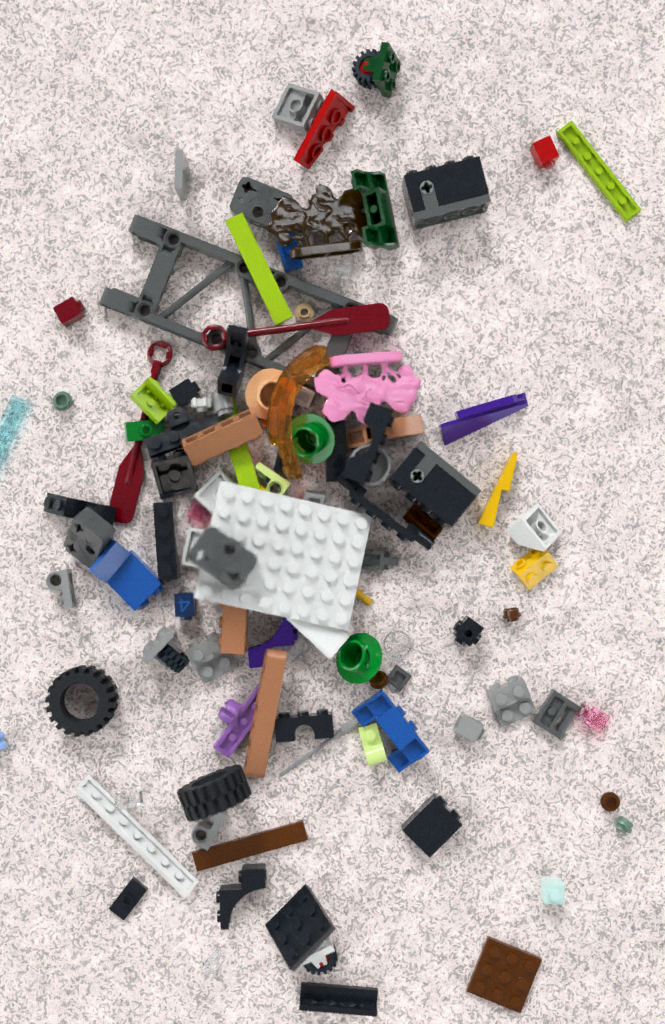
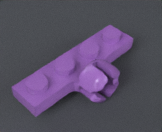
(238, 721)

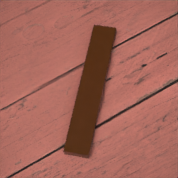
(250, 845)

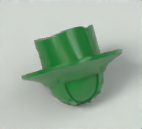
(312, 438)
(359, 658)

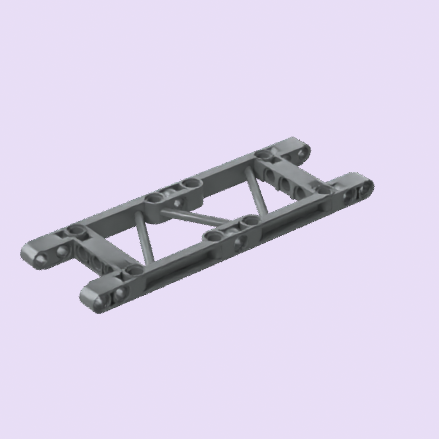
(163, 268)

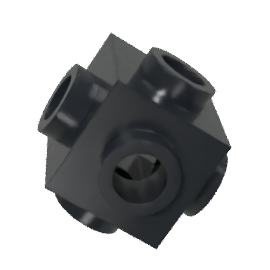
(474, 631)

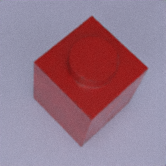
(544, 153)

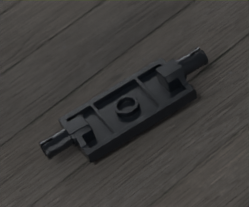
(410, 533)

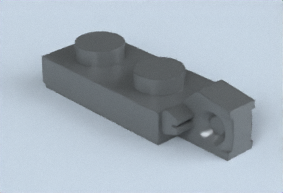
(378, 560)

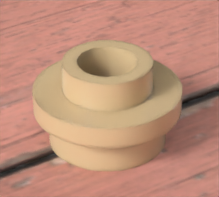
(308, 317)

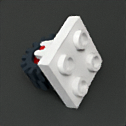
(322, 958)

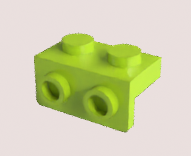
(153, 400)

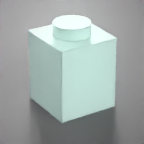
(552, 891)

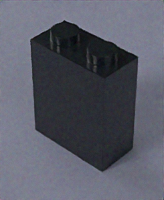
(432, 824)

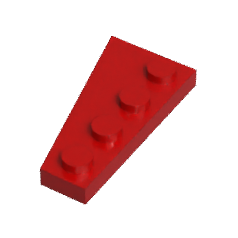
(326, 121)

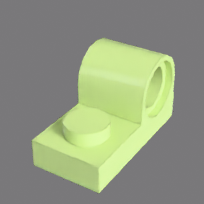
(265, 473)
(372, 744)

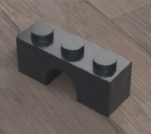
(320, 723)

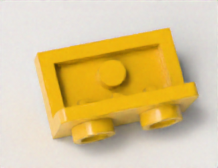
(534, 567)

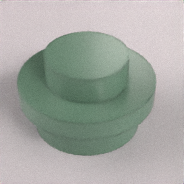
(62, 401)
(623, 825)

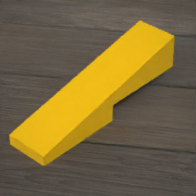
(503, 483)

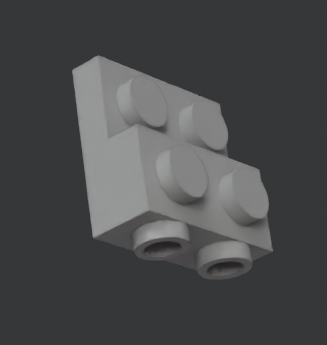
(298, 107)
(208, 658)
(511, 700)

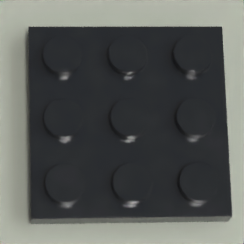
(300, 927)

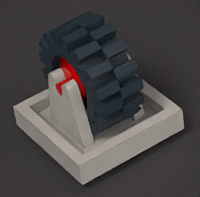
(166, 650)

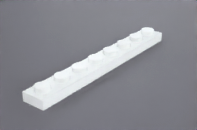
(136, 836)

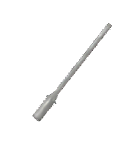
(342, 731)

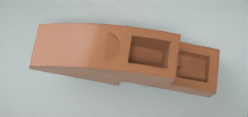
(401, 428)

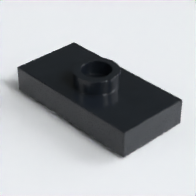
(128, 898)

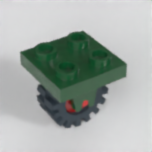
(377, 69)

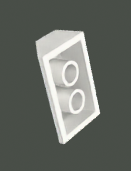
(325, 638)

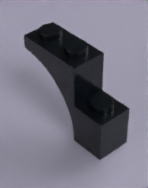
(70, 507)
(252, 878)

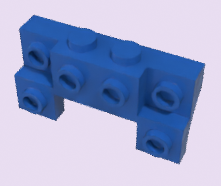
(392, 720)

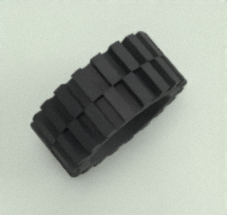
(105, 693)
(214, 793)

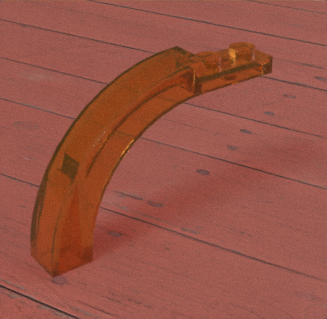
(283, 400)

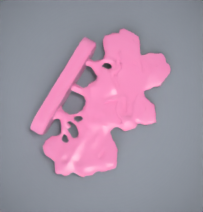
(361, 390)

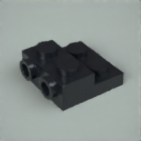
(174, 474)

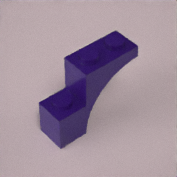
(284, 636)

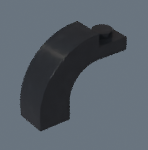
(234, 362)

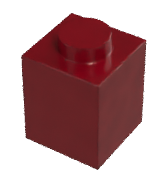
(70, 311)

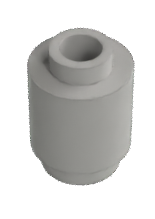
(222, 404)

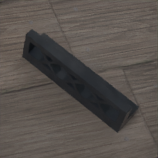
(338, 999)

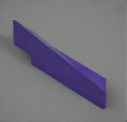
(480, 416)

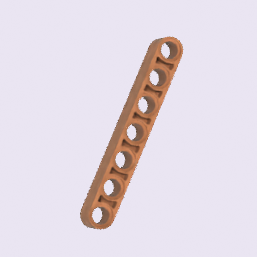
(265, 713)

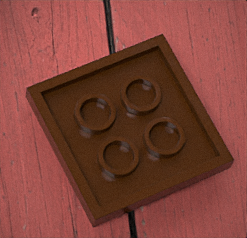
(503, 974)

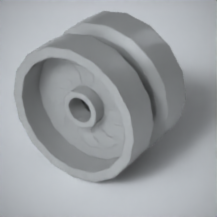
(381, 470)

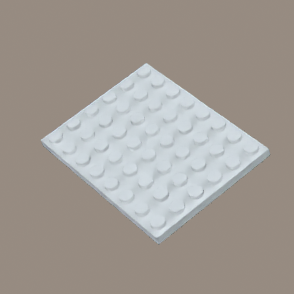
(303, 551)

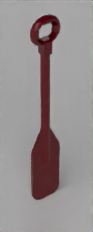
(334, 322)
(131, 469)

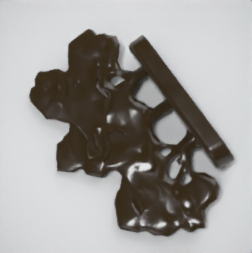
(324, 216)

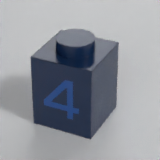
(185, 605)

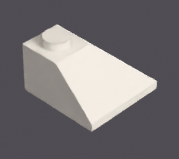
(534, 529)

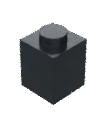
(185, 392)

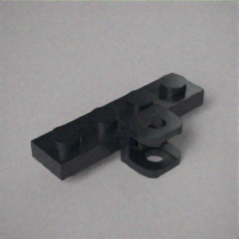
(180, 429)

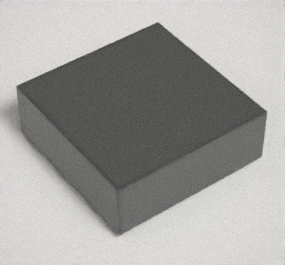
(398, 677)

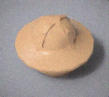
(260, 389)

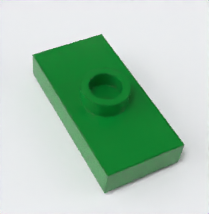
(142, 429)

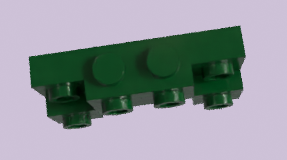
(380, 220)

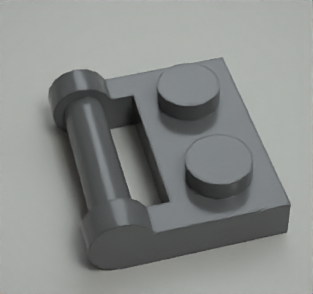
(551, 712)

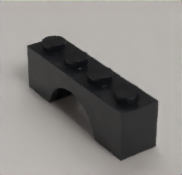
(359, 467)
(165, 536)

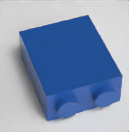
(135, 582)

